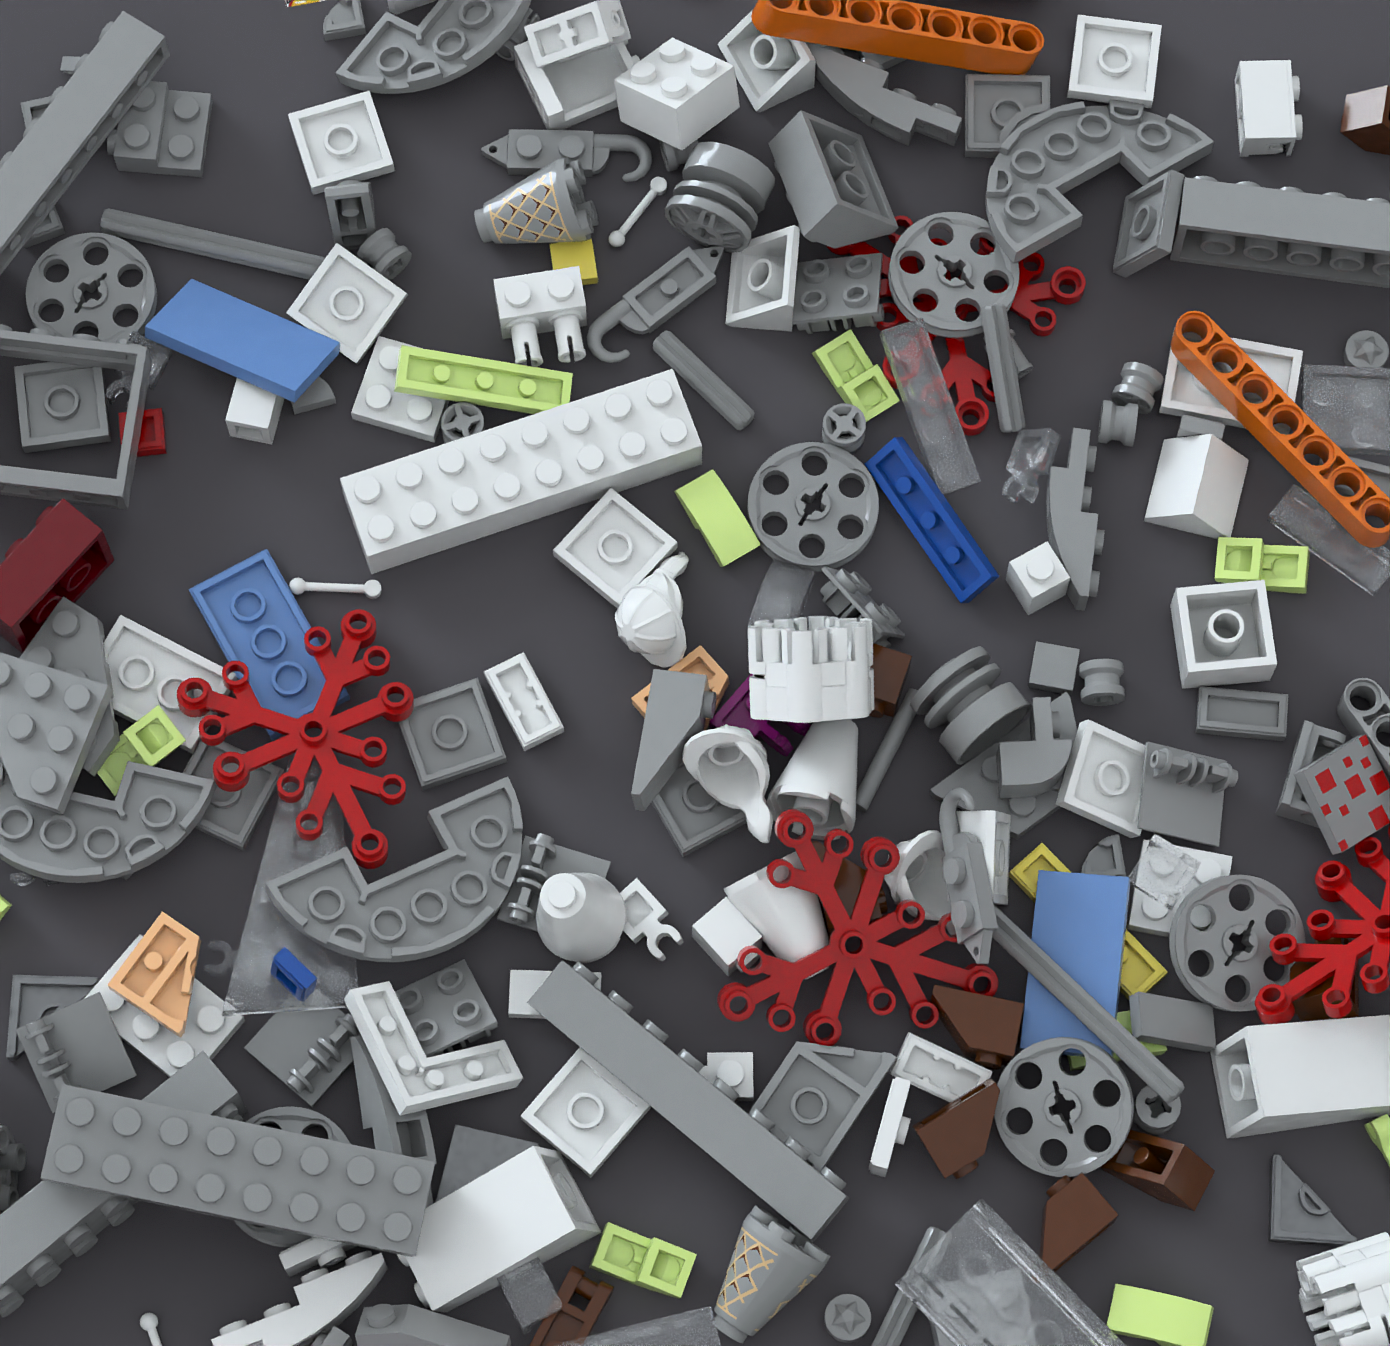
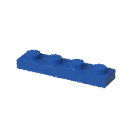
(931, 520)

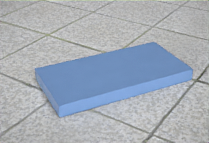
(242, 340)
(265, 629)
(1083, 930)

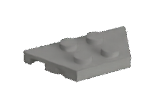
(981, 778)
(821, 1095)

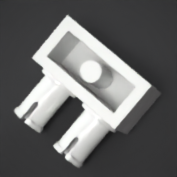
(540, 305)

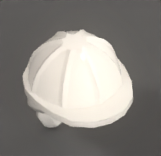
(652, 615)
(733, 772)
(921, 876)

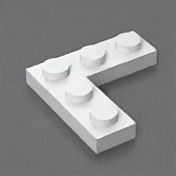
(408, 1074)

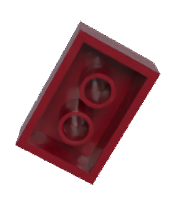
(53, 561)

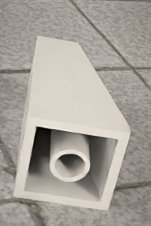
(1303, 1074)
(497, 1225)

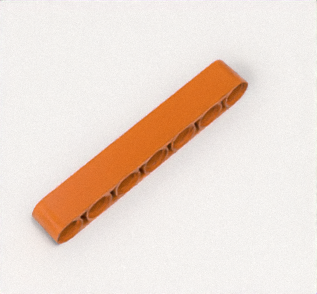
(906, 32)
(1280, 408)

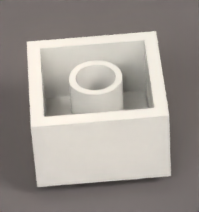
(677, 93)
(1223, 634)

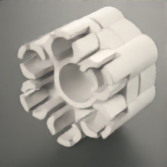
(812, 671)
(1354, 1291)

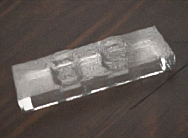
(1313, 526)

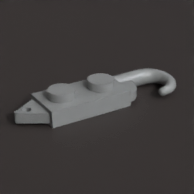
(531, 150)
(657, 298)
(967, 880)

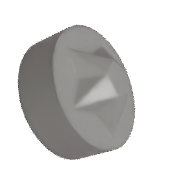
(1366, 350)
(847, 1318)

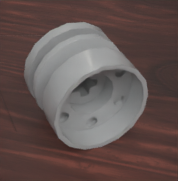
(720, 196)
(964, 697)

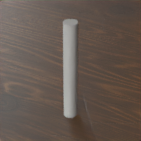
(885, 753)

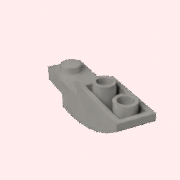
(864, 93)
(1069, 524)
(392, 1133)

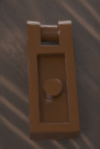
(570, 1320)

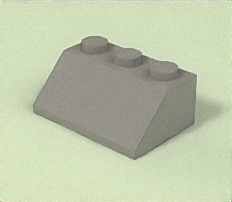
(831, 182)

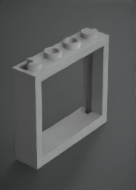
(85, 351)

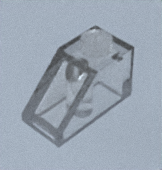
(782, 592)

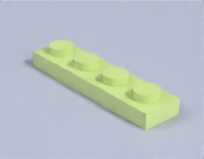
(480, 381)

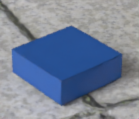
(293, 974)

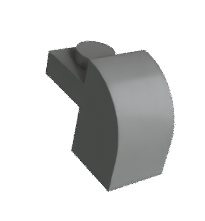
(1037, 764)

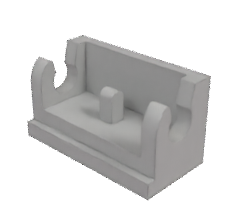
(1310, 745)

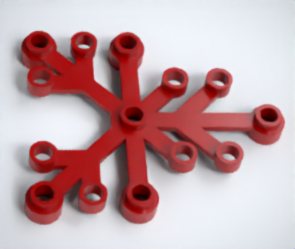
(960, 368)
(335, 777)
(1372, 934)
(902, 958)

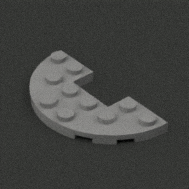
(441, 48)
(1065, 150)
(102, 836)
(423, 905)

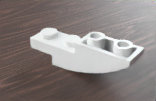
(323, 1302)

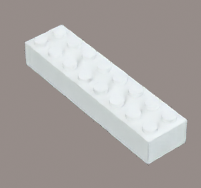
(522, 471)

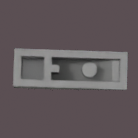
(351, 212)
(673, 714)
(420, 1327)

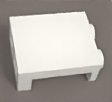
(575, 88)

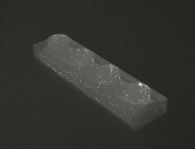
(929, 406)

